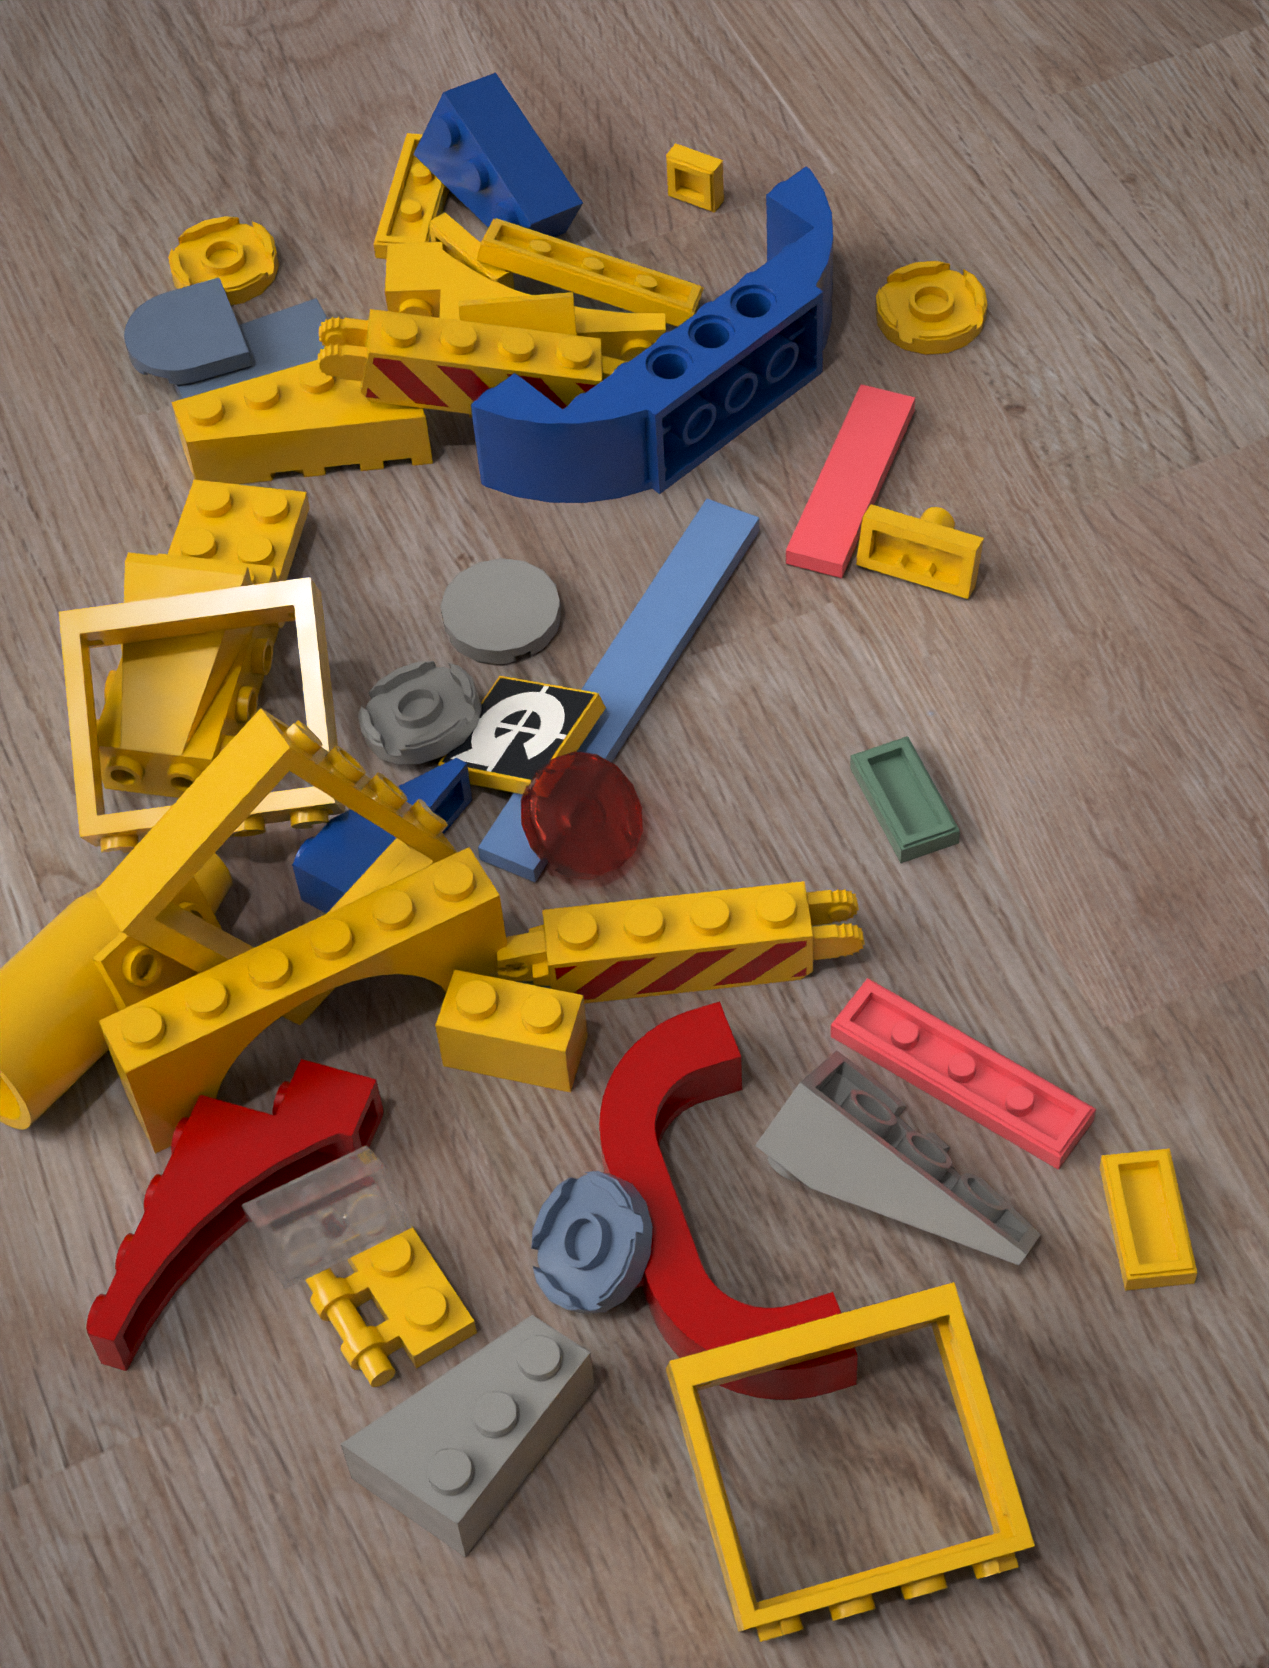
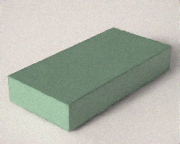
(904, 799)

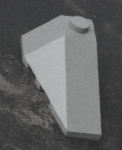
(848, 1141)

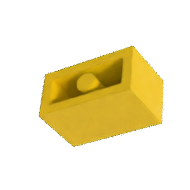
(512, 1030)

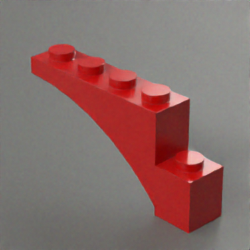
(216, 1165)

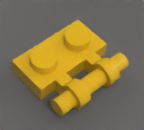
(410, 1293)

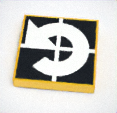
(523, 729)

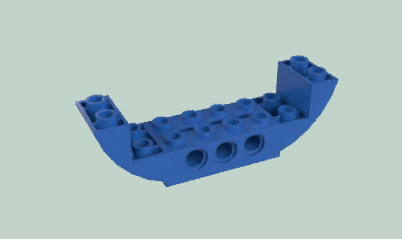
(686, 389)

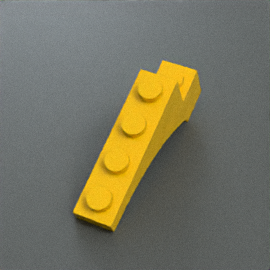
(431, 283)

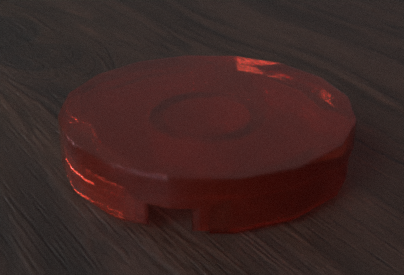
(582, 815)

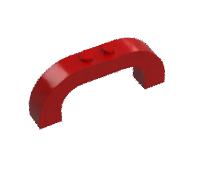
(654, 1082)

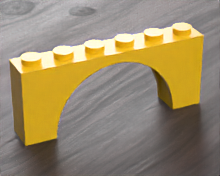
(193, 1032)

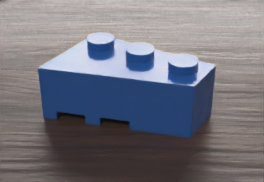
(496, 160)

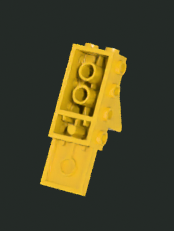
(191, 694)

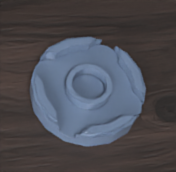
(592, 1242)

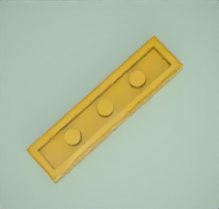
(588, 272)

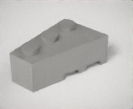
(474, 1432)

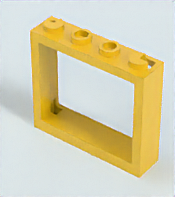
(184, 616)
(218, 803)
(917, 1575)

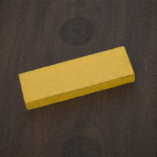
(412, 201)

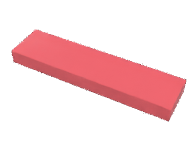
(850, 481)
(963, 1073)

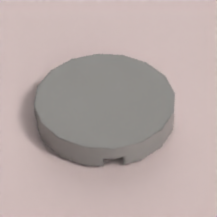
(501, 610)
(420, 712)

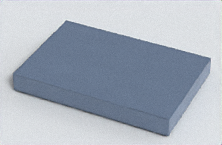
(273, 344)

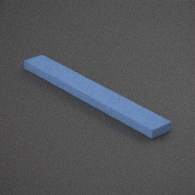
(642, 655)

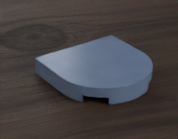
(186, 335)

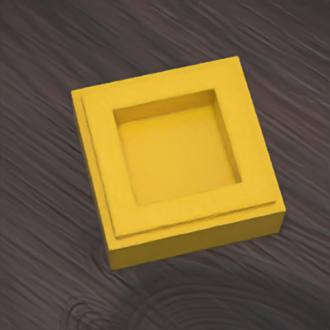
(695, 177)

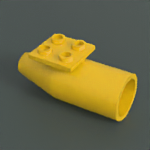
(71, 980)

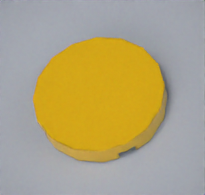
(225, 249)
(931, 308)

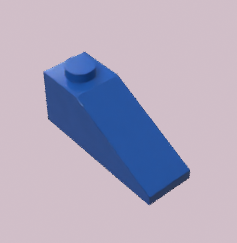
(350, 843)

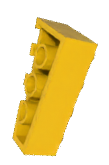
(294, 424)

